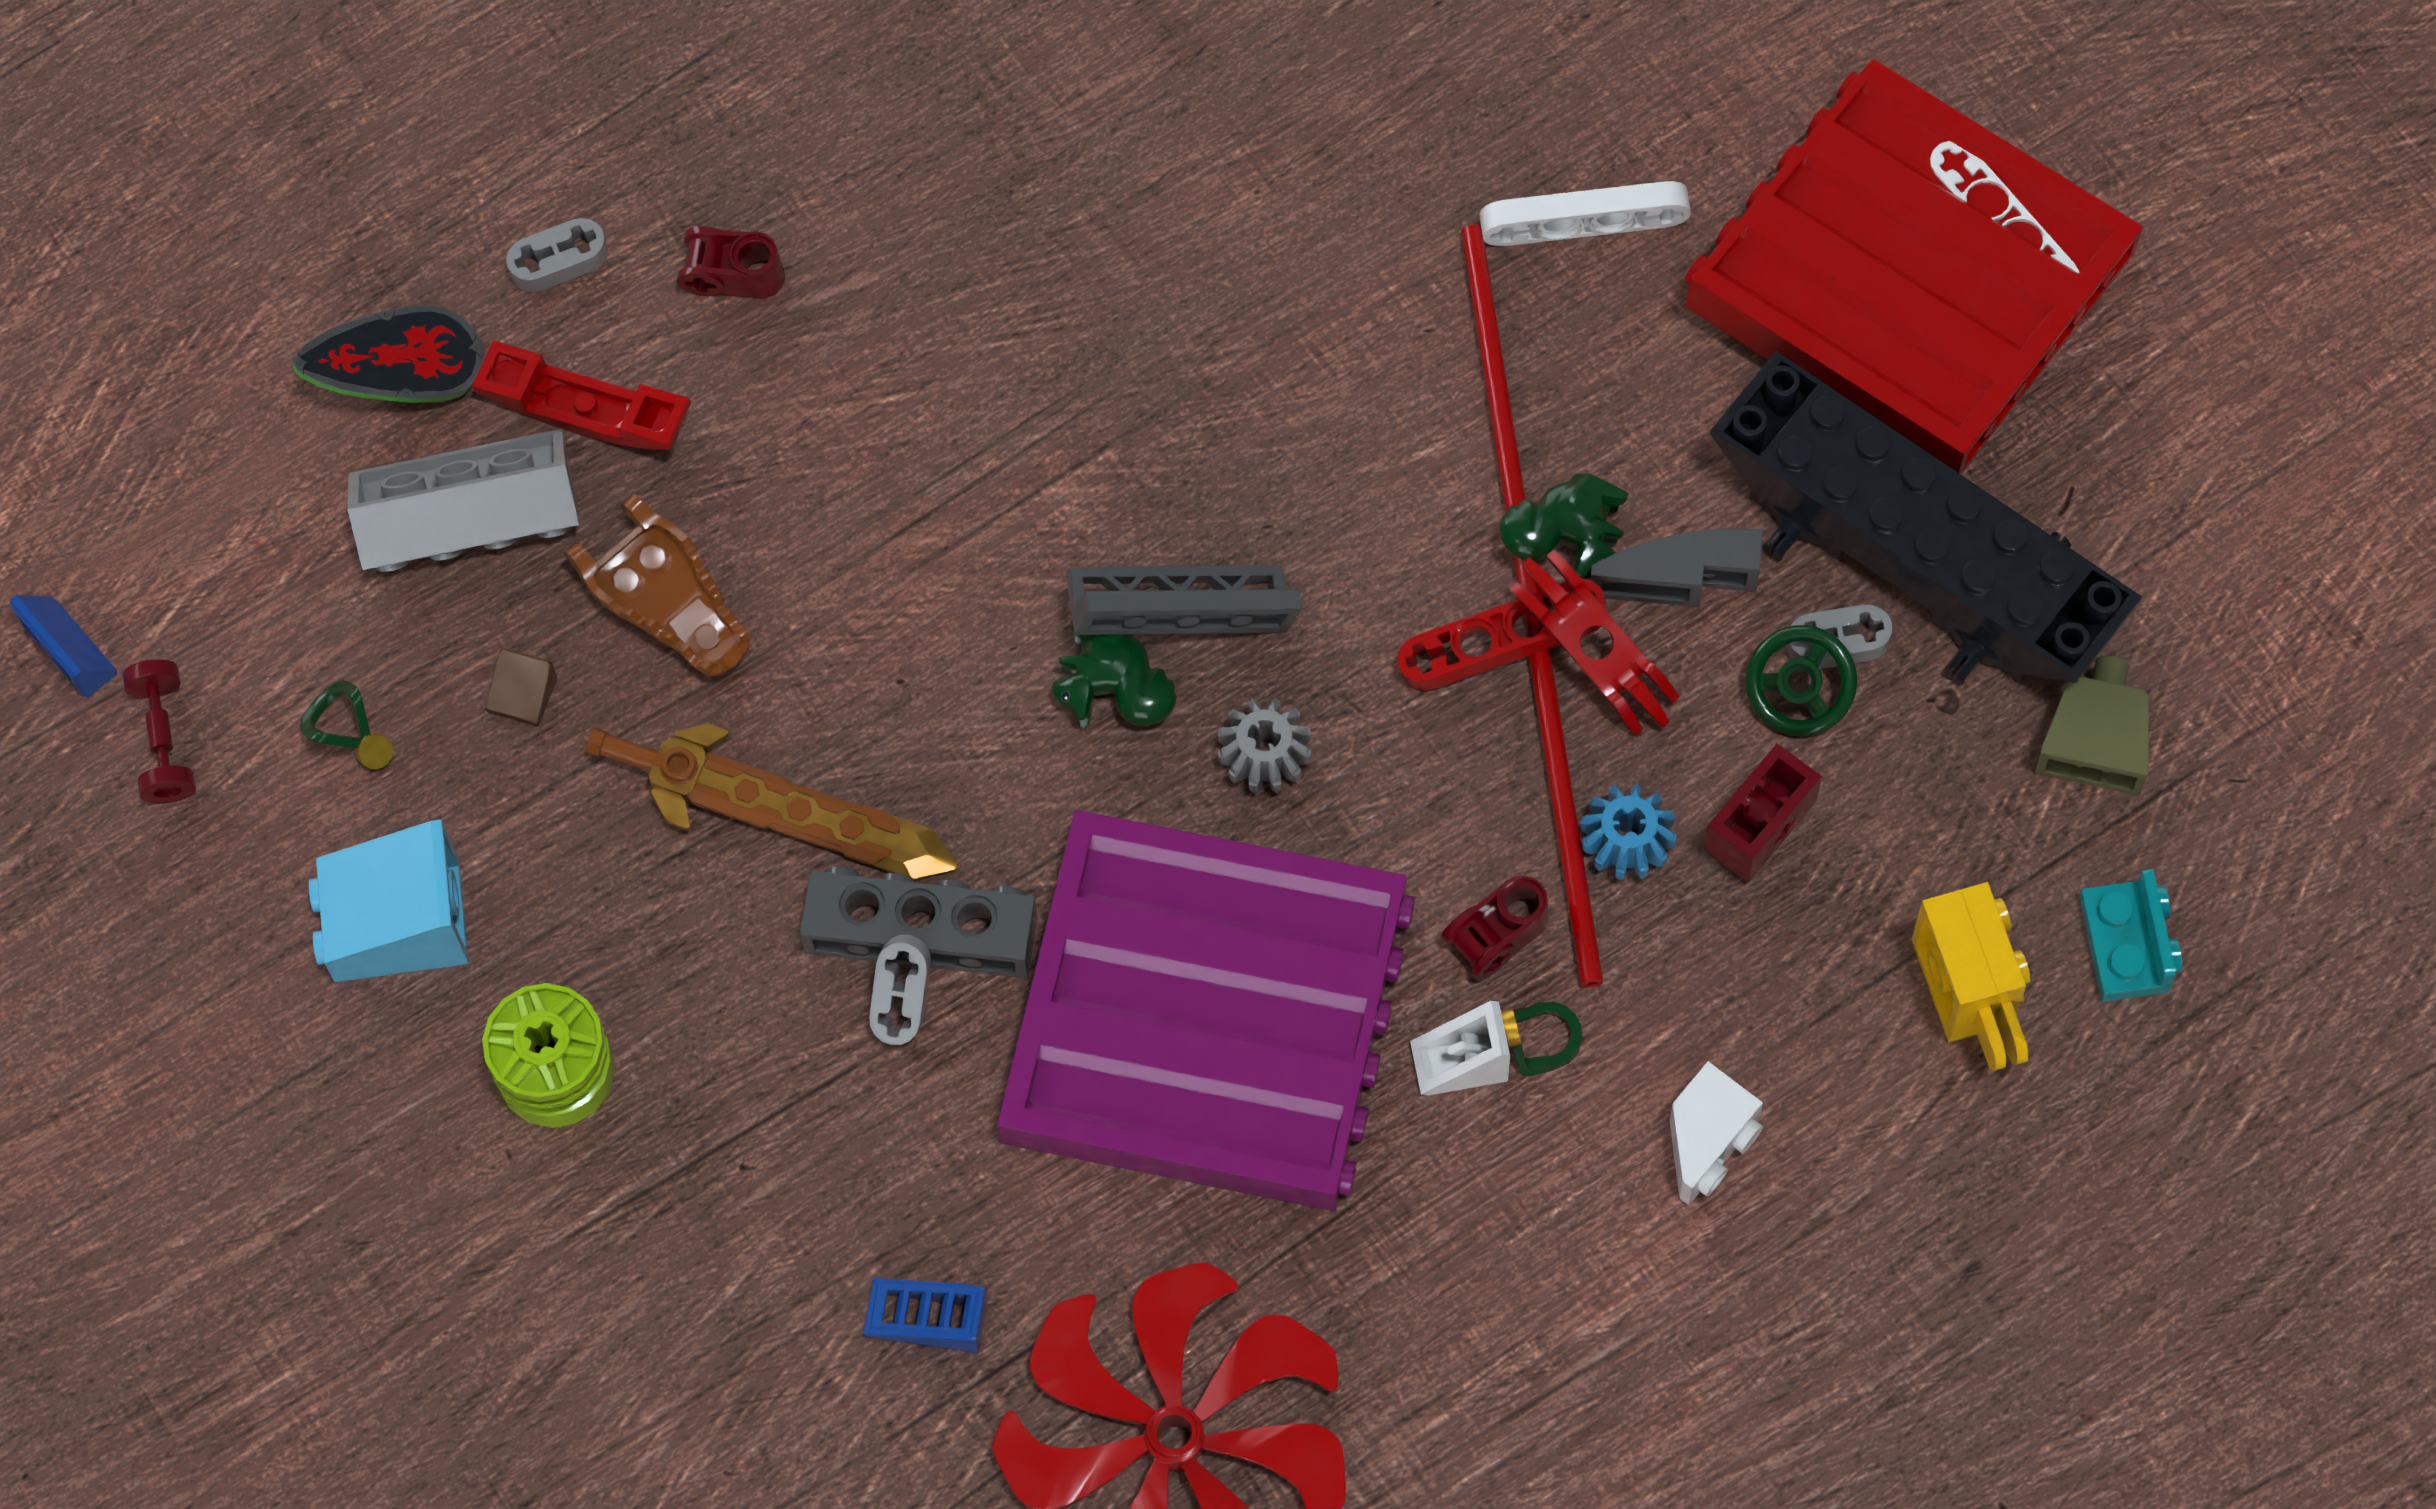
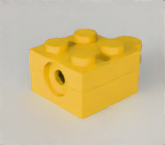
(1974, 970)

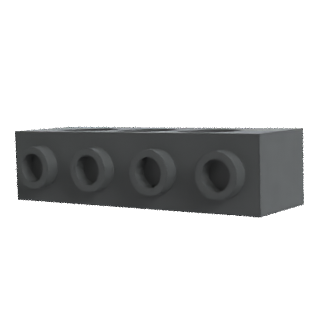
(999, 950)

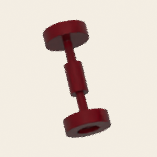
(166, 782)

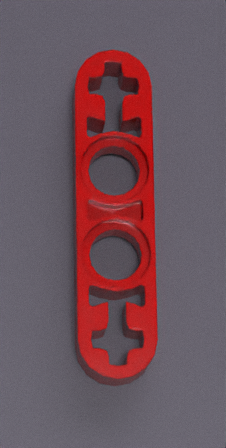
(1505, 644)

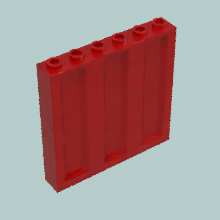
(1899, 284)

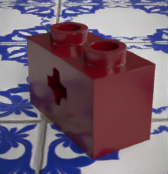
(1762, 812)

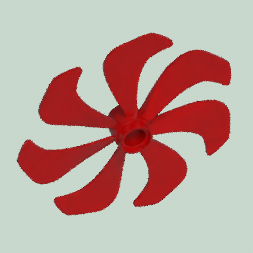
(1162, 1319)

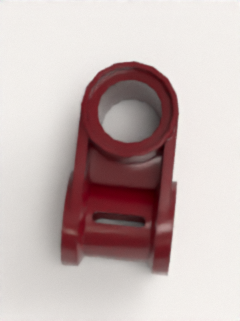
(720, 260)
(1490, 933)

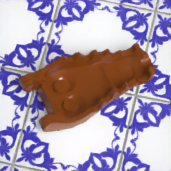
(663, 588)

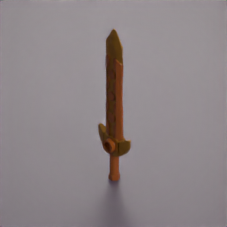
(766, 800)

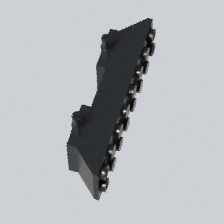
(1967, 557)

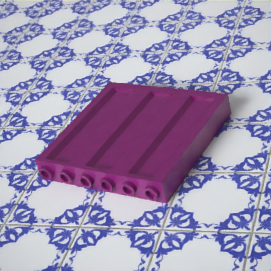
(1206, 1011)

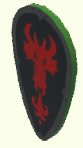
(395, 356)

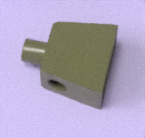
(2100, 732)

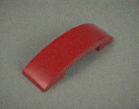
(578, 402)

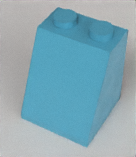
(390, 905)

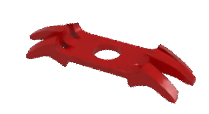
(1568, 622)

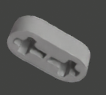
(557, 255)
(1844, 624)
(912, 991)

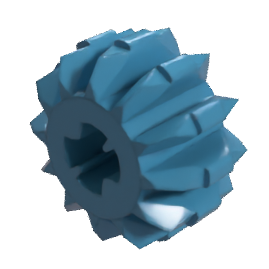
(1624, 814)

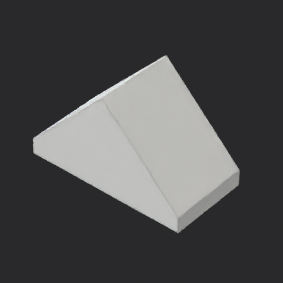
(1463, 1052)

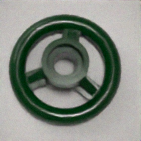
(1821, 643)

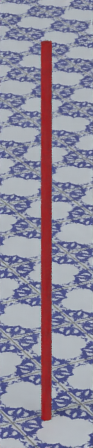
(1540, 662)

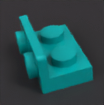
(2130, 938)

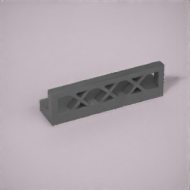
(1177, 608)

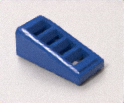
(943, 1336)

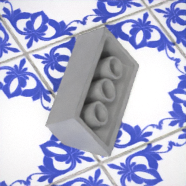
(462, 500)

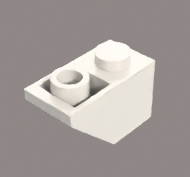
(1706, 1128)

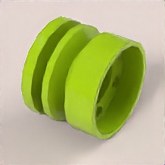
(559, 1082)

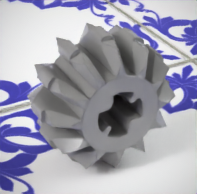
(1259, 725)

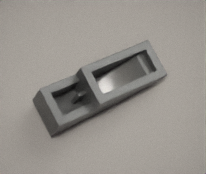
(1679, 565)

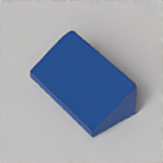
(64, 642)

